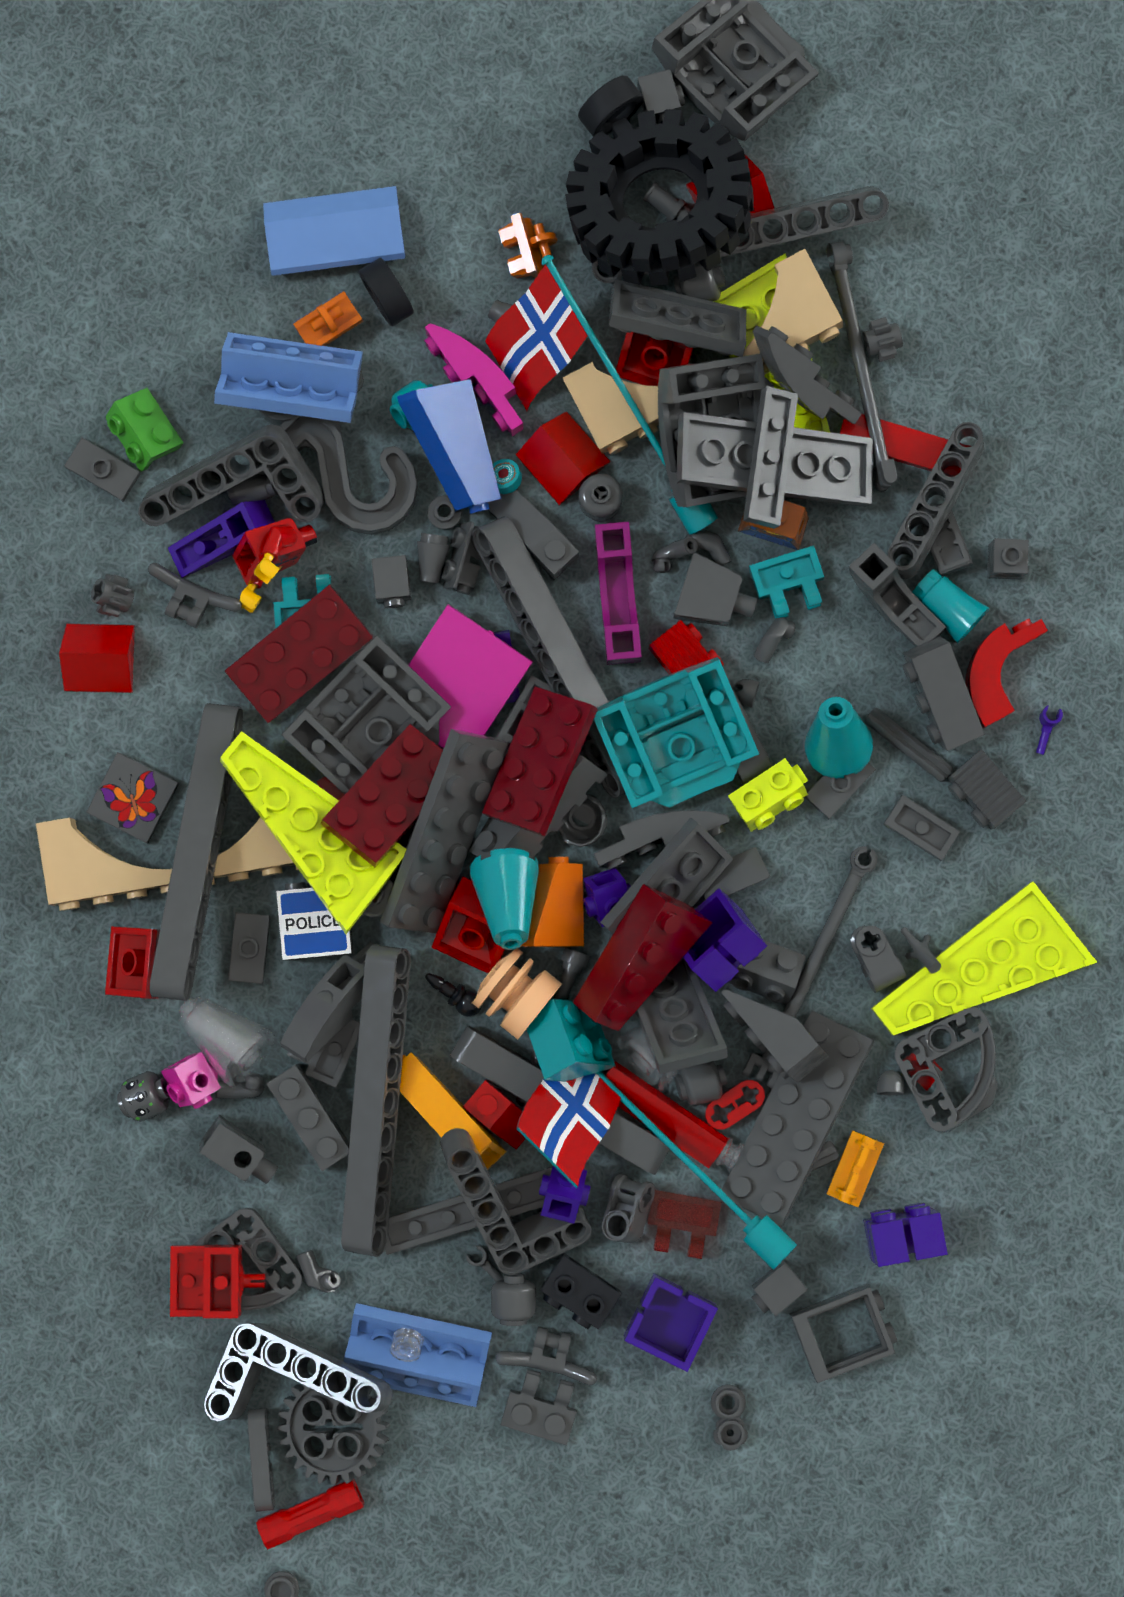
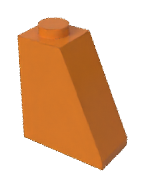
(558, 905)

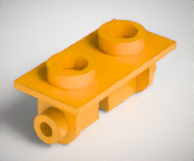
(855, 1169)

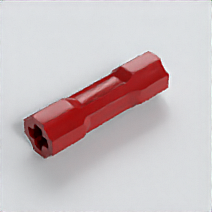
(289, 1522)

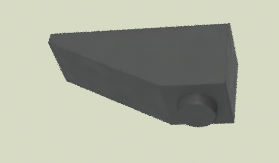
(539, 535)

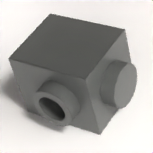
(660, 93)

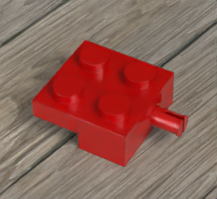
(208, 1281)

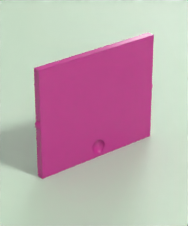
(469, 671)

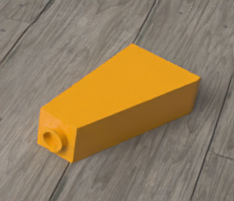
(443, 1109)

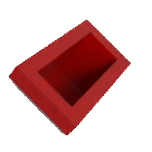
(496, 1113)

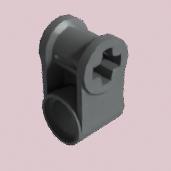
(879, 962)
(628, 1207)

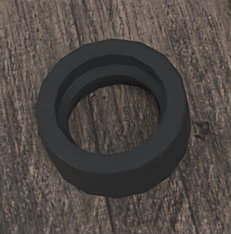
(610, 104)
(386, 292)

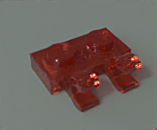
(686, 1214)

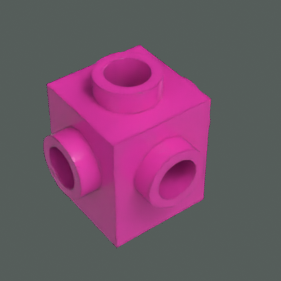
(191, 1081)

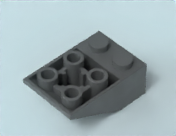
(789, 1042)

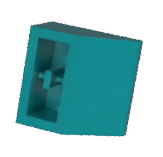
(568, 1042)

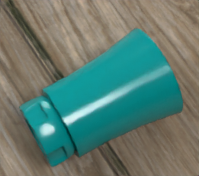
(950, 604)

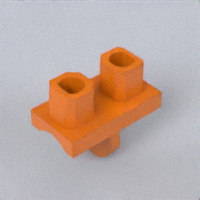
(532, 244)
(328, 321)

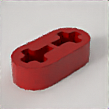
(738, 1112)

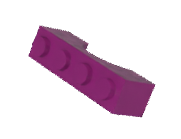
(617, 593)

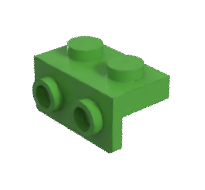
(142, 428)

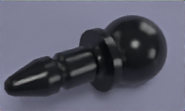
(458, 996)

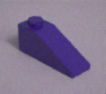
(218, 537)

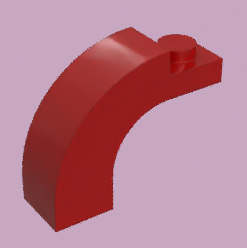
(985, 667)

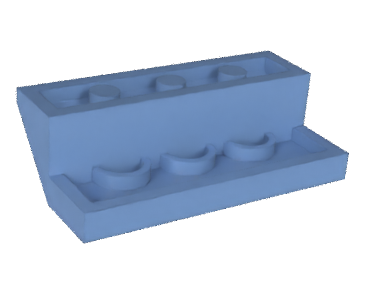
(333, 230)
(288, 377)
(449, 1359)

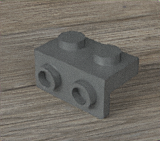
(771, 973)

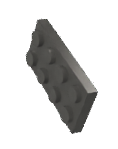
(678, 318)
(681, 870)
(680, 1023)

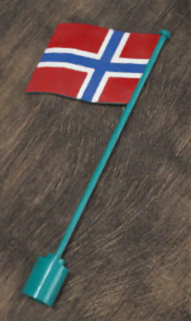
(542, 337)
(573, 1116)

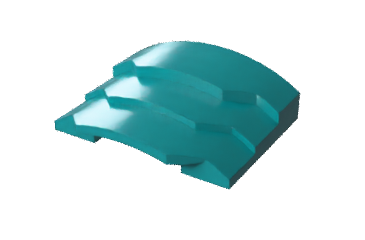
(676, 735)

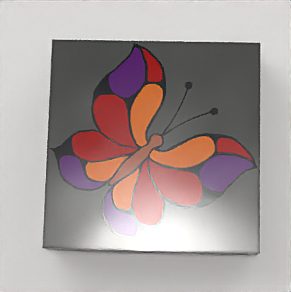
(132, 797)

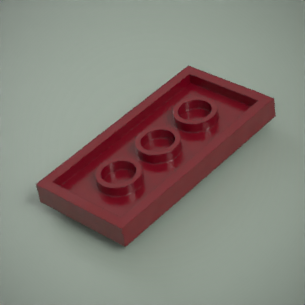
(299, 653)
(539, 761)
(386, 797)

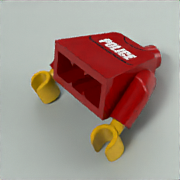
(269, 551)

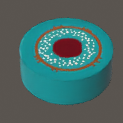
(507, 475)

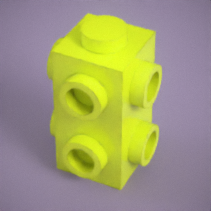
(770, 794)

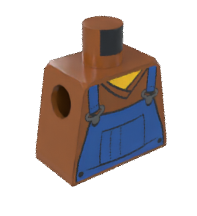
(790, 531)

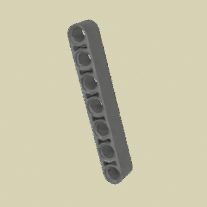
(522, 1078)

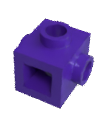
(603, 892)
(557, 1189)

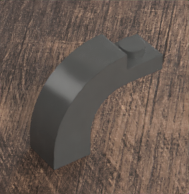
(883, 587)

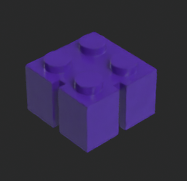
(725, 943)
(899, 1234)
(670, 1323)

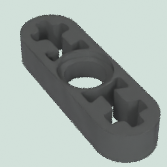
(260, 1468)

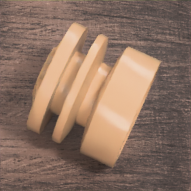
(516, 992)

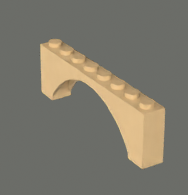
(798, 309)
(82, 871)

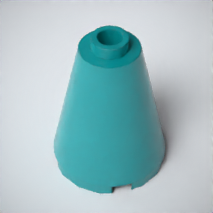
(838, 740)
(506, 893)

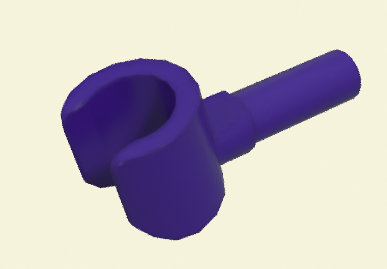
(1047, 728)

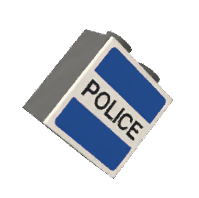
(308, 926)

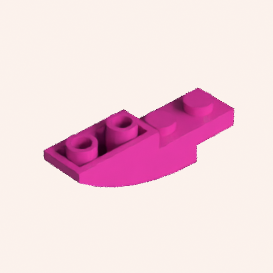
(468, 362)

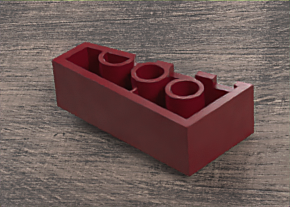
(639, 956)

